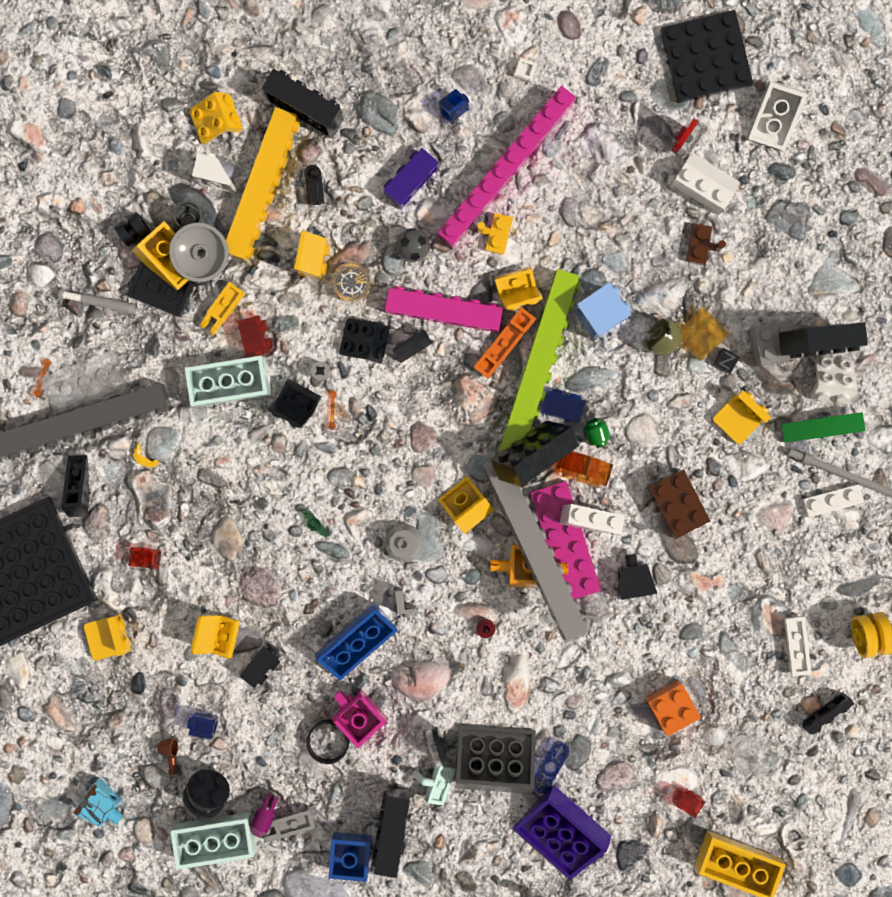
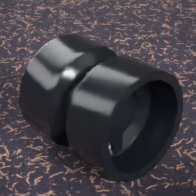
(138, 226)

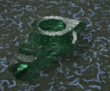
(314, 524)

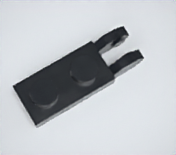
(827, 713)

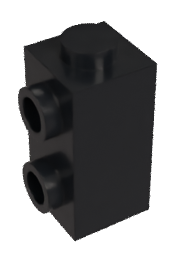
(264, 661)

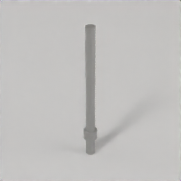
(808, 459)

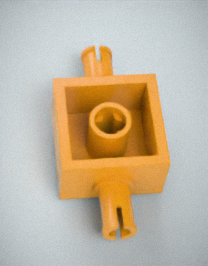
(516, 568)

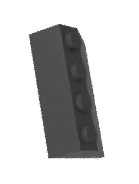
(495, 759)

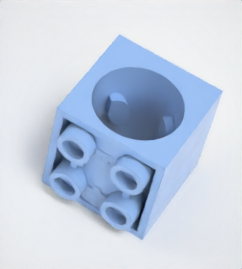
(602, 311)

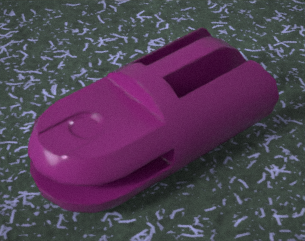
(263, 817)

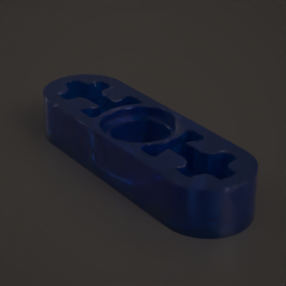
(562, 757)

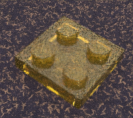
(702, 334)

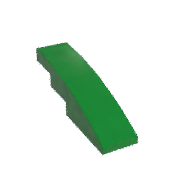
(823, 427)

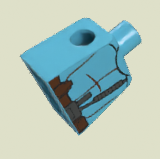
(99, 805)

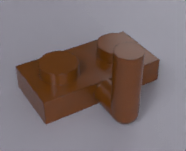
(700, 244)

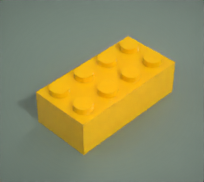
(739, 865)

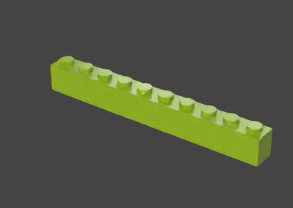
(541, 357)

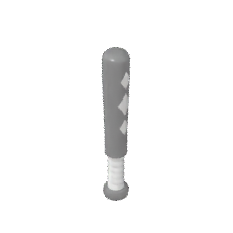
(106, 303)

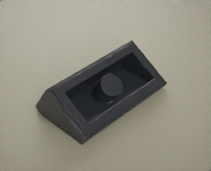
(412, 346)

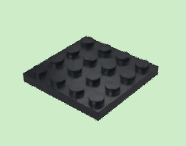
(706, 56)

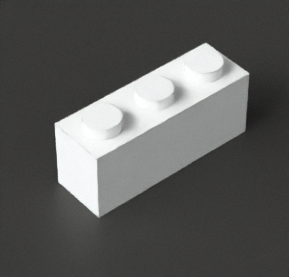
(592, 519)

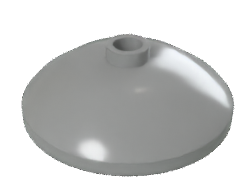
(185, 250)

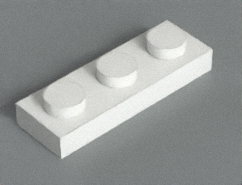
(833, 500)
(797, 646)

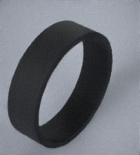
(316, 757)

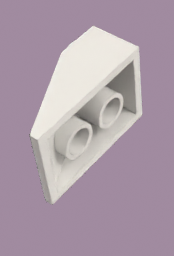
(777, 115)

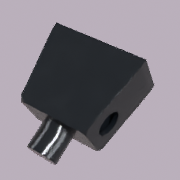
(634, 579)

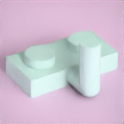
(438, 784)

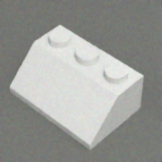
(705, 183)

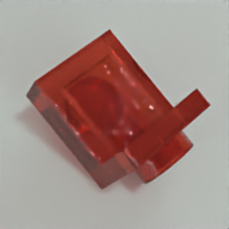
(144, 557)

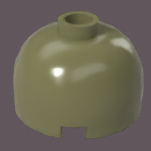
(664, 338)

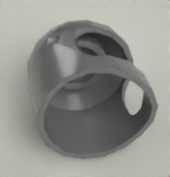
(186, 214)

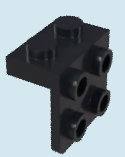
(364, 340)
(295, 404)

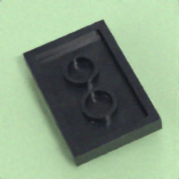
(158, 293)

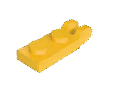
(223, 307)

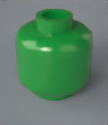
(596, 432)

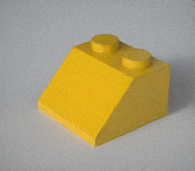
(312, 255)
(465, 504)

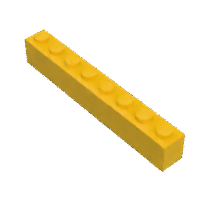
(261, 184)

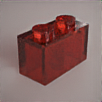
(254, 336)

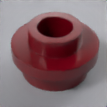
(485, 622)

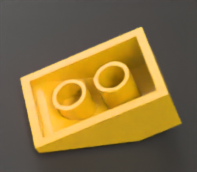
(155, 255)

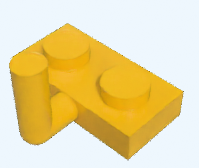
(497, 233)

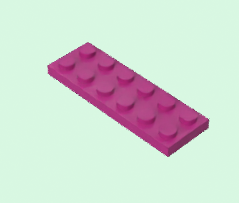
(565, 540)

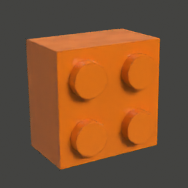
(672, 707)

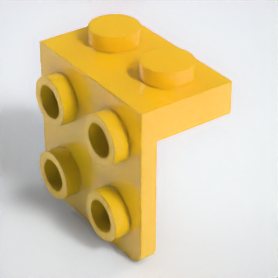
(215, 116)
(517, 289)
(741, 416)
(215, 635)
(107, 637)

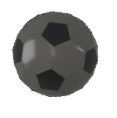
(412, 245)

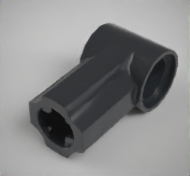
(314, 187)

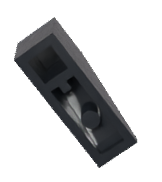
(76, 487)

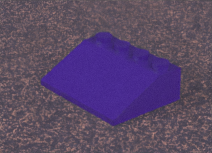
(563, 833)

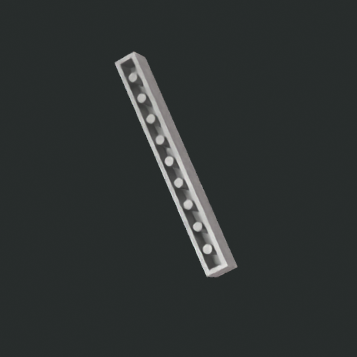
(538, 557)

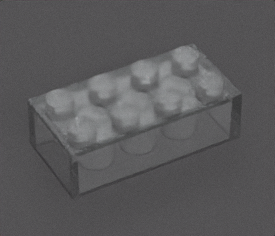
(86, 382)

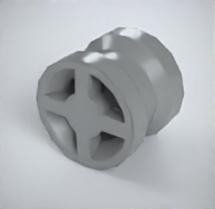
(323, 373)

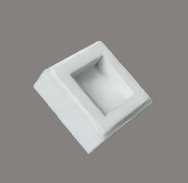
(525, 70)

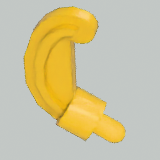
(143, 460)

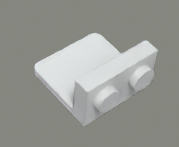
(834, 380)

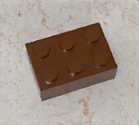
(678, 503)

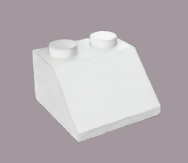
(211, 173)

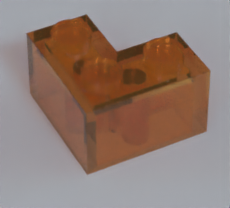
(585, 469)

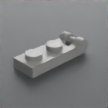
(290, 825)

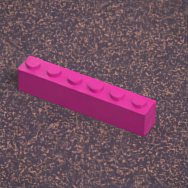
(443, 310)

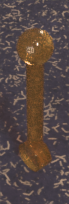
(37, 393)
(332, 394)

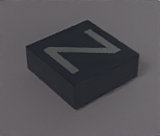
(726, 360)

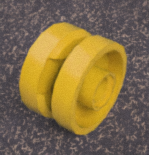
(872, 634)

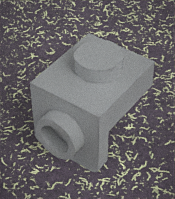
(399, 601)

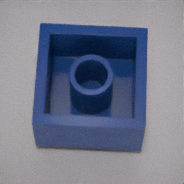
(350, 856)

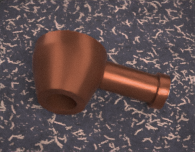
(169, 748)

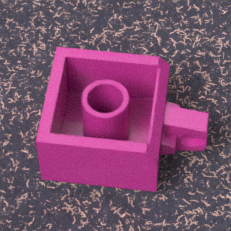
(358, 717)

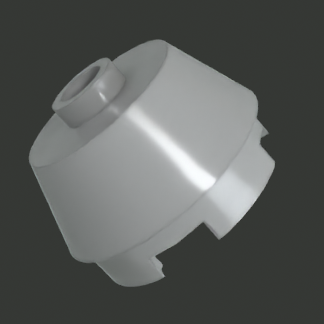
(404, 543)

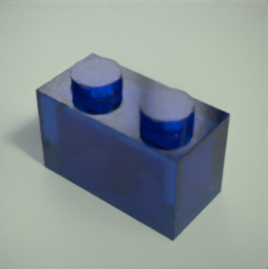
(563, 406)

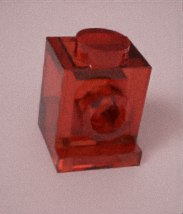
(688, 801)

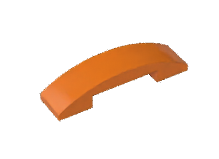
(504, 343)

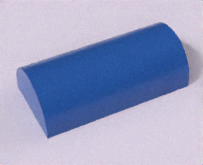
(356, 642)

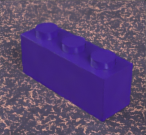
(410, 177)

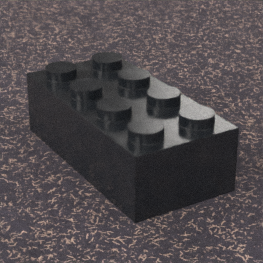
(306, 104)
(823, 340)
(534, 453)
(391, 835)

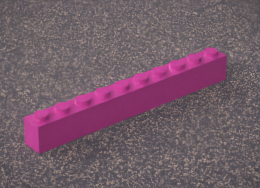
(506, 167)

